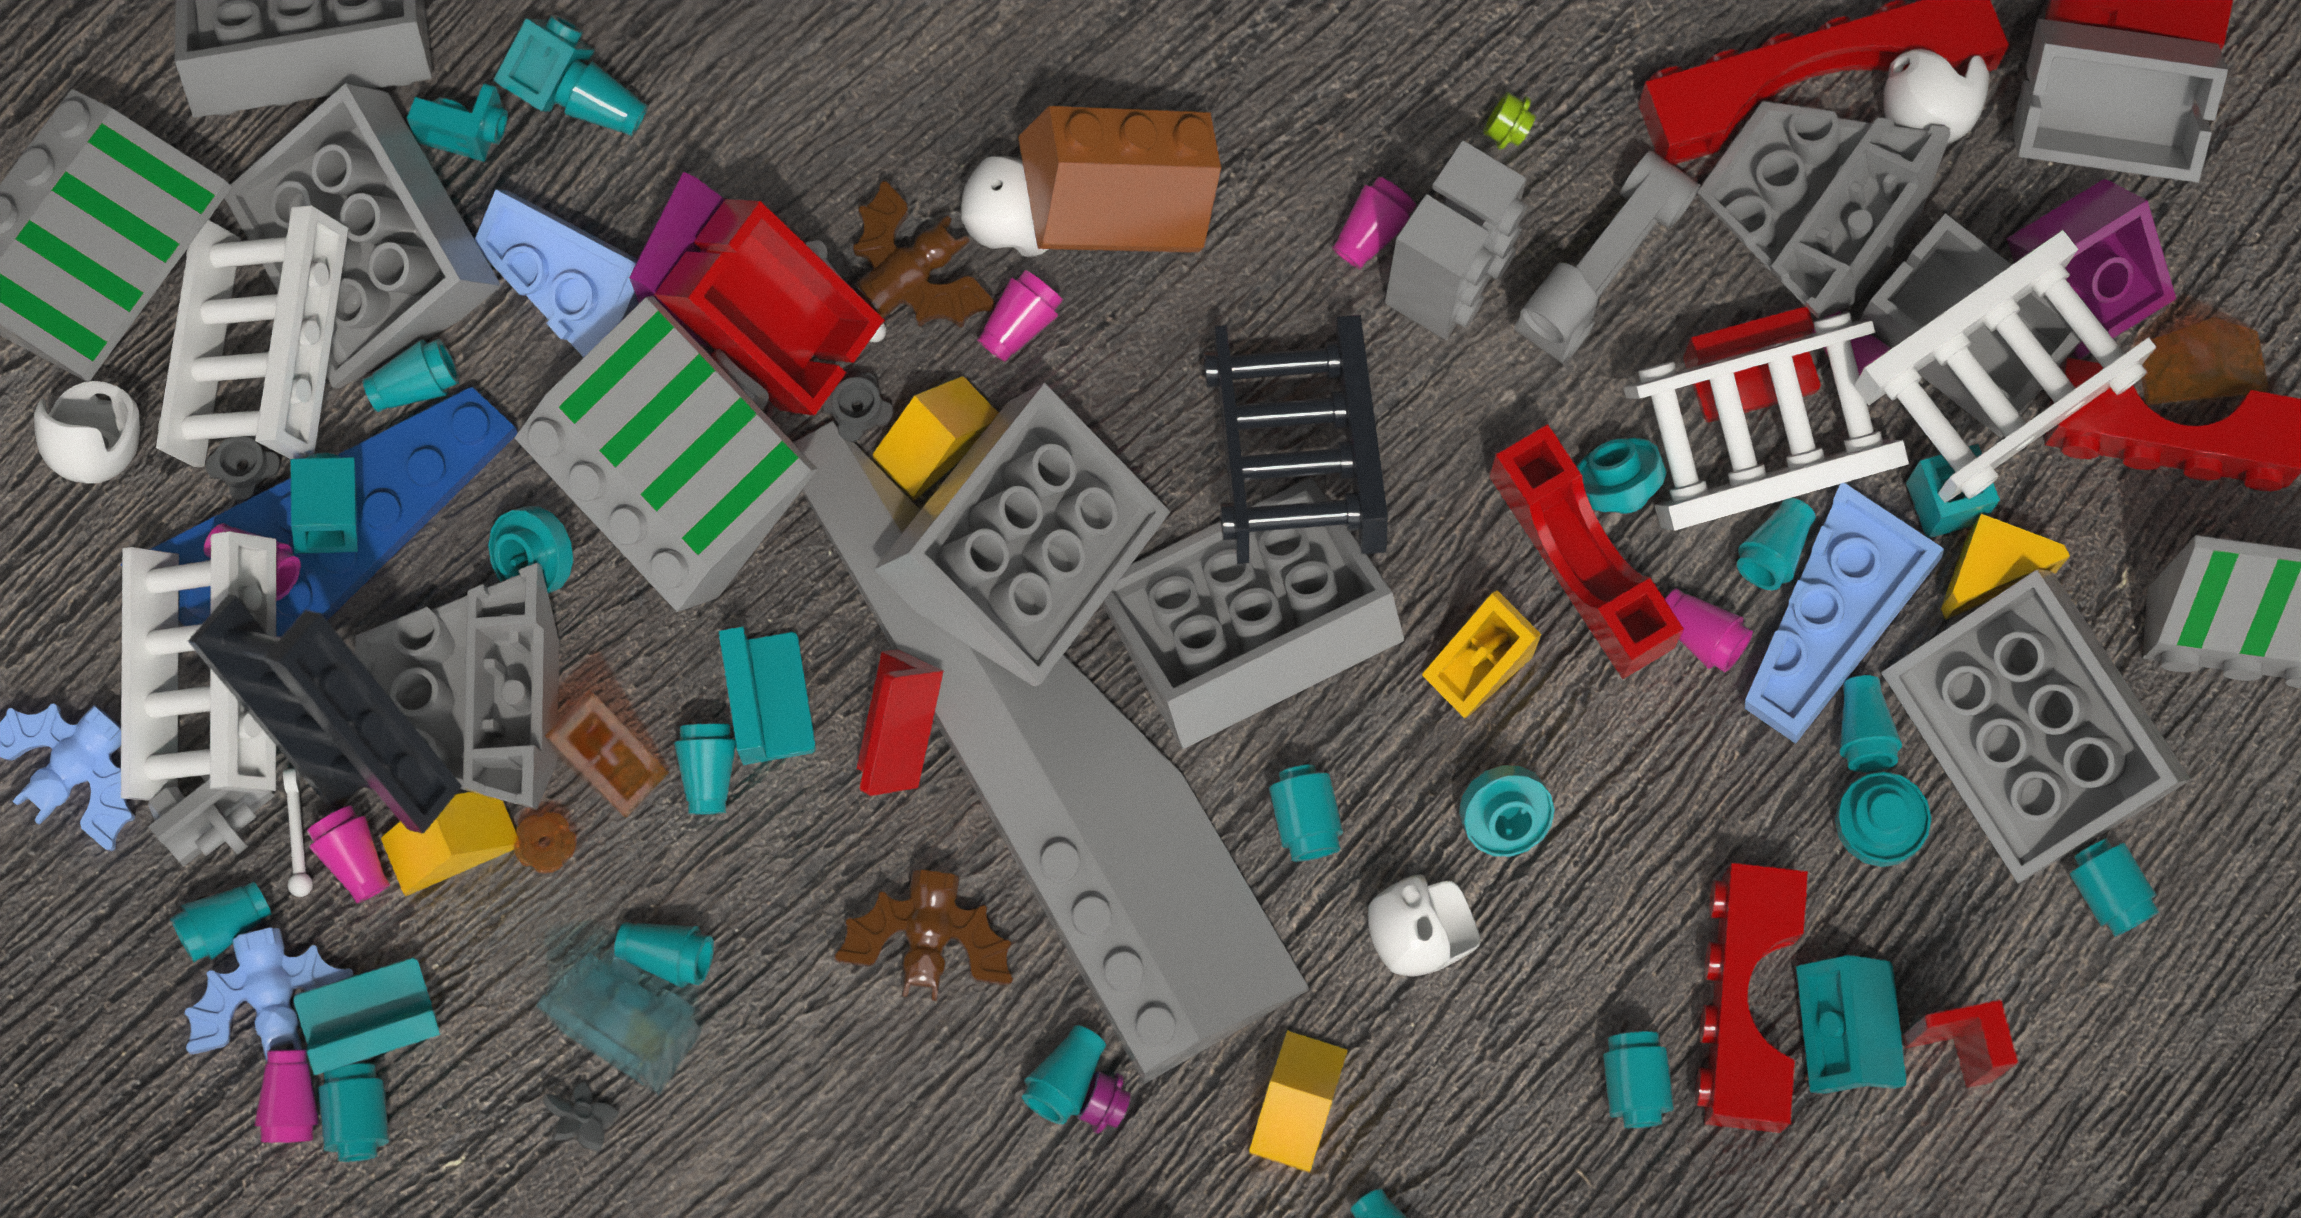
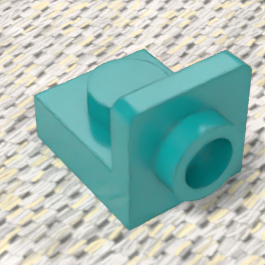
(541, 59)
(454, 129)

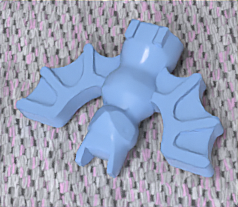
(77, 756)
(266, 983)

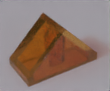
(2204, 363)
(605, 754)

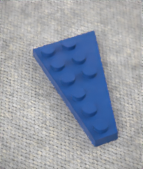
(401, 486)

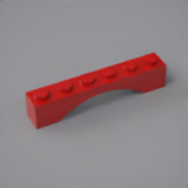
(1699, 107)

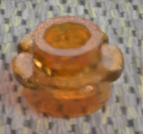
(555, 855)

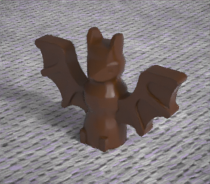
(903, 272)
(929, 924)

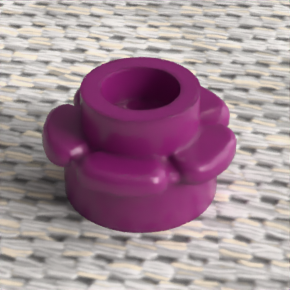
(1104, 1102)

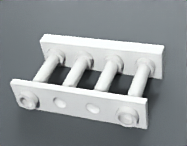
(1997, 309)
(298, 346)
(1806, 467)
(239, 751)

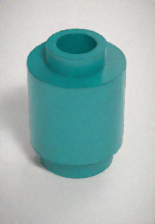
(1306, 813)
(2114, 886)
(1638, 1079)
(353, 1112)

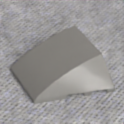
(1823, 197)
(478, 683)

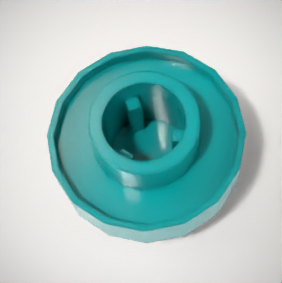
(1622, 474)
(527, 538)
(1506, 811)
(1883, 819)

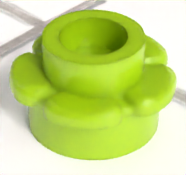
(1509, 121)

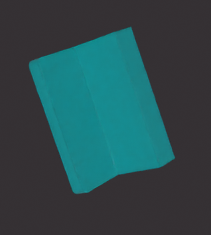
(767, 696)
(366, 1015)
(1851, 1024)

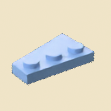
(561, 268)

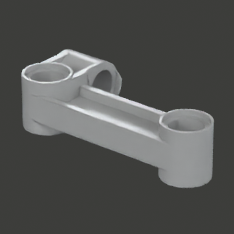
(1566, 302)

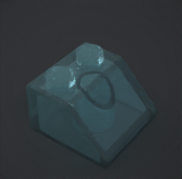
(621, 1020)

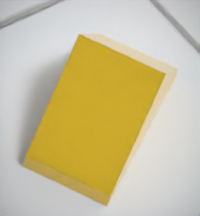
(933, 434)
(1996, 559)
(1483, 655)
(463, 836)
(1298, 1101)

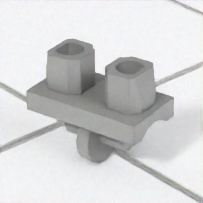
(203, 819)

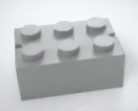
(2118, 100)
(1455, 247)
(1939, 275)

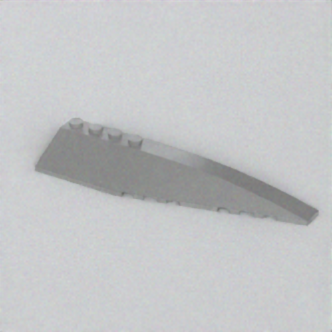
(1082, 806)

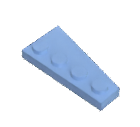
(1848, 595)

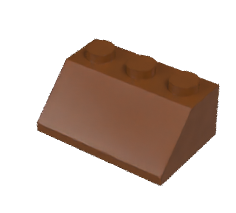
(1120, 178)

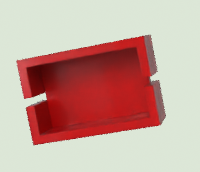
(769, 305)

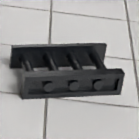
(1347, 409)
(325, 712)

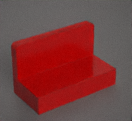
(1753, 383)
(898, 723)
(1979, 1038)

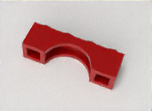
(2250, 445)
(1610, 596)
(1747, 1077)

